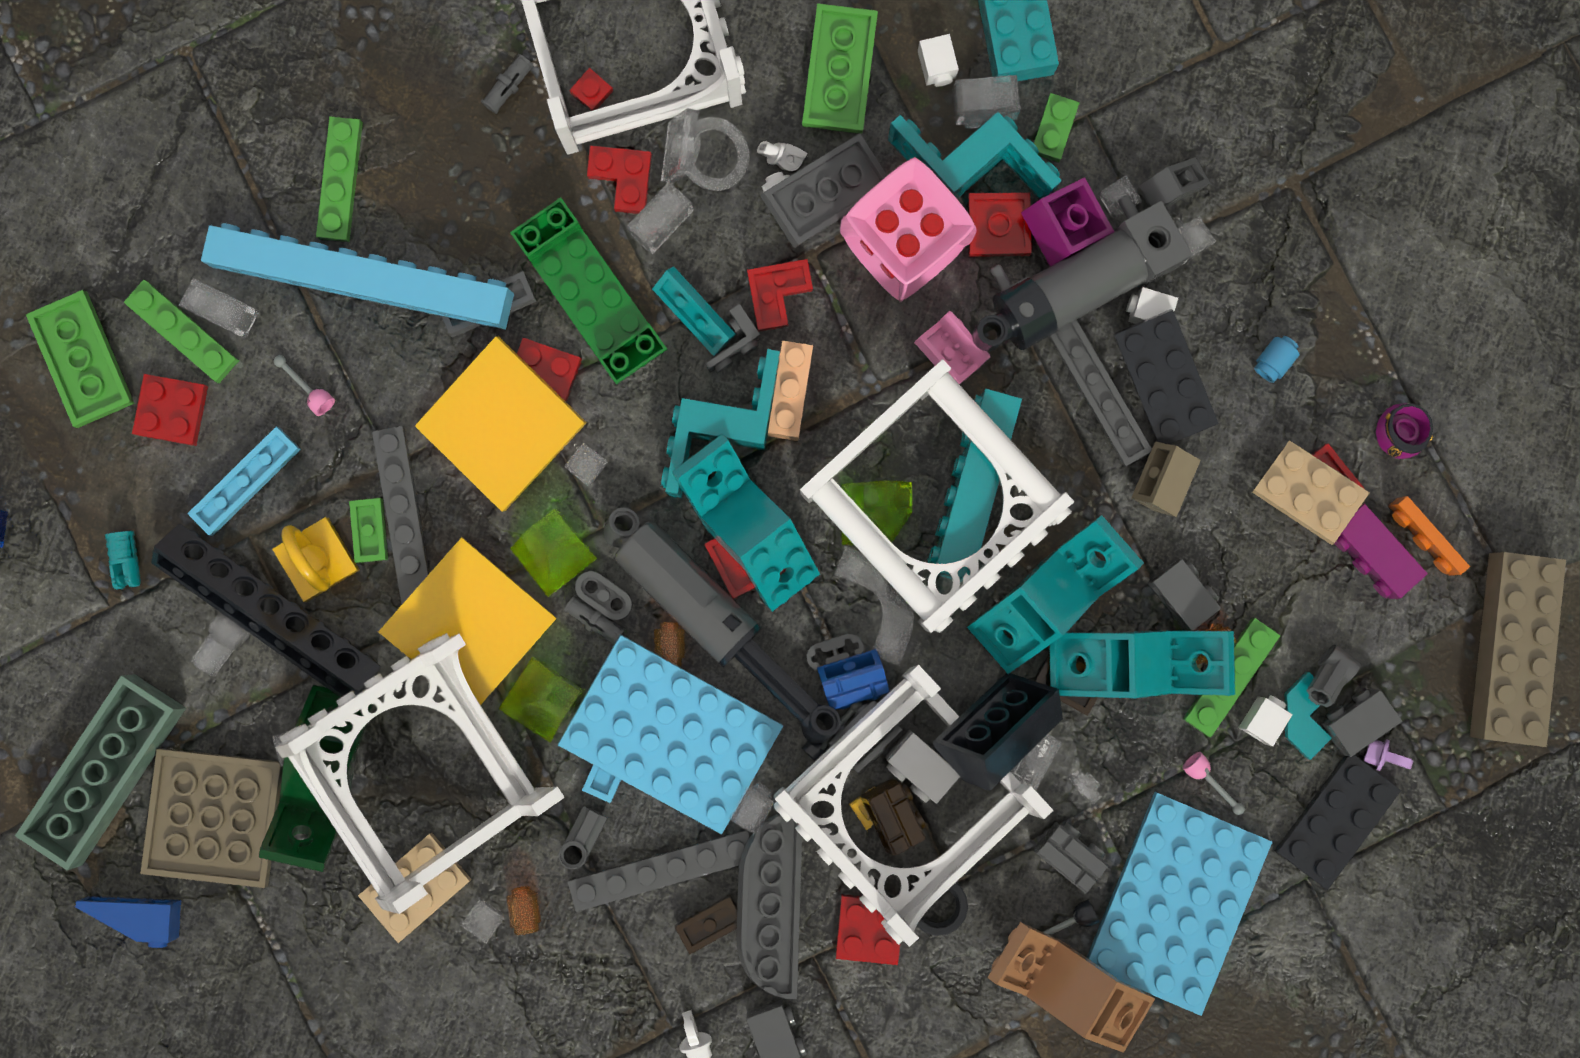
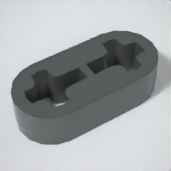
(833, 644)

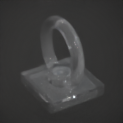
(684, 146)

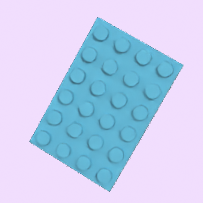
(670, 734)
(1178, 903)

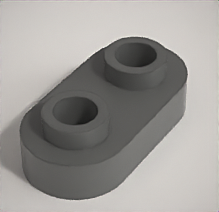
(604, 595)

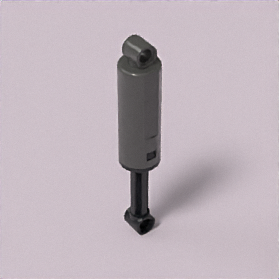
(708, 614)

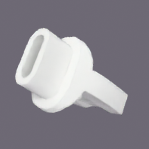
(784, 155)
(696, 1043)

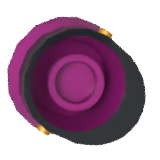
(1404, 430)

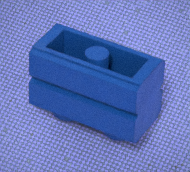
(853, 680)

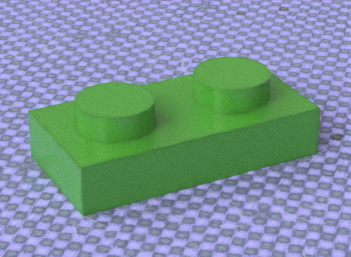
(1055, 126)
(368, 530)

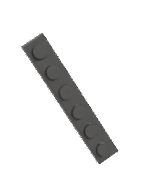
(1100, 393)
(401, 509)
(657, 871)

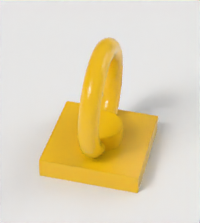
(314, 558)

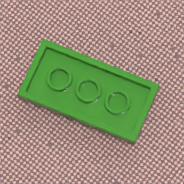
(839, 68)
(80, 359)

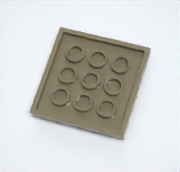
(210, 817)

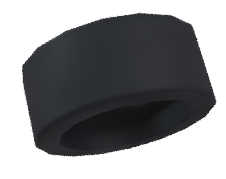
(955, 920)

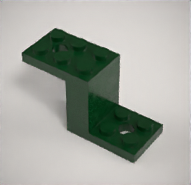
(298, 808)

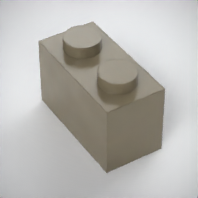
(1165, 479)

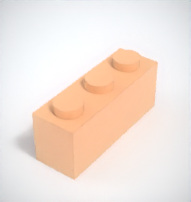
(790, 390)

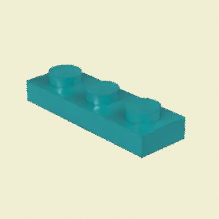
(693, 311)

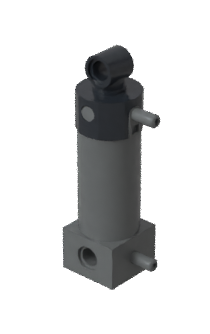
(1128, 258)

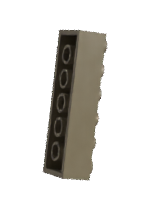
(1518, 648)

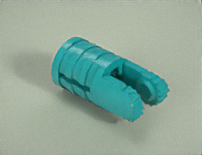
(123, 559)

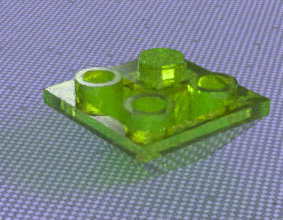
(885, 504)
(552, 552)
(541, 699)

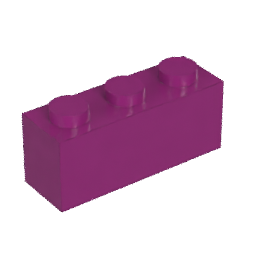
(1379, 555)

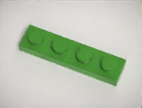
(339, 179)
(181, 331)
(1249, 653)

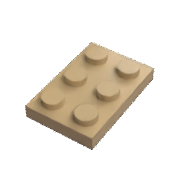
(1311, 492)
(439, 890)

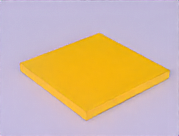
(500, 424)
(479, 603)

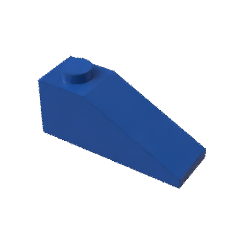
(137, 918)

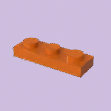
(1428, 537)

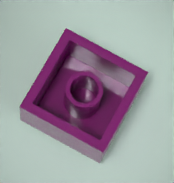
(1067, 221)

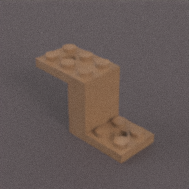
(1071, 987)

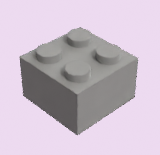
(922, 766)

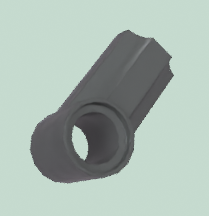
(1334, 672)
(583, 835)

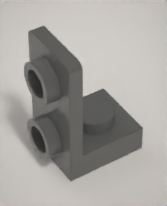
(741, 325)

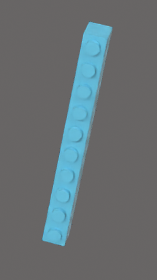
(358, 276)

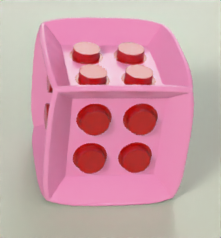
(907, 229)

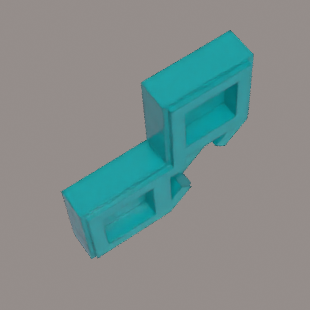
(1301, 728)

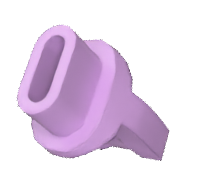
(1378, 754)

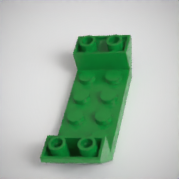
(588, 291)

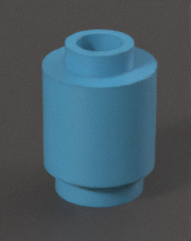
(1277, 358)

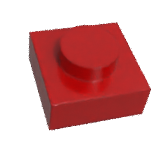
(591, 90)

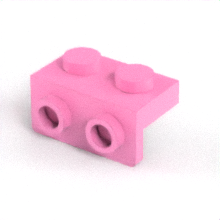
(954, 345)

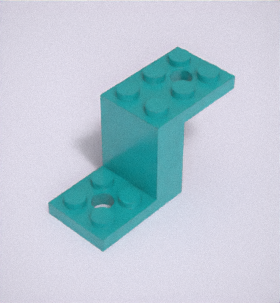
(978, 155)
(711, 420)
(746, 522)
(1055, 594)
(1143, 664)

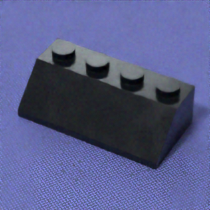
(1000, 729)

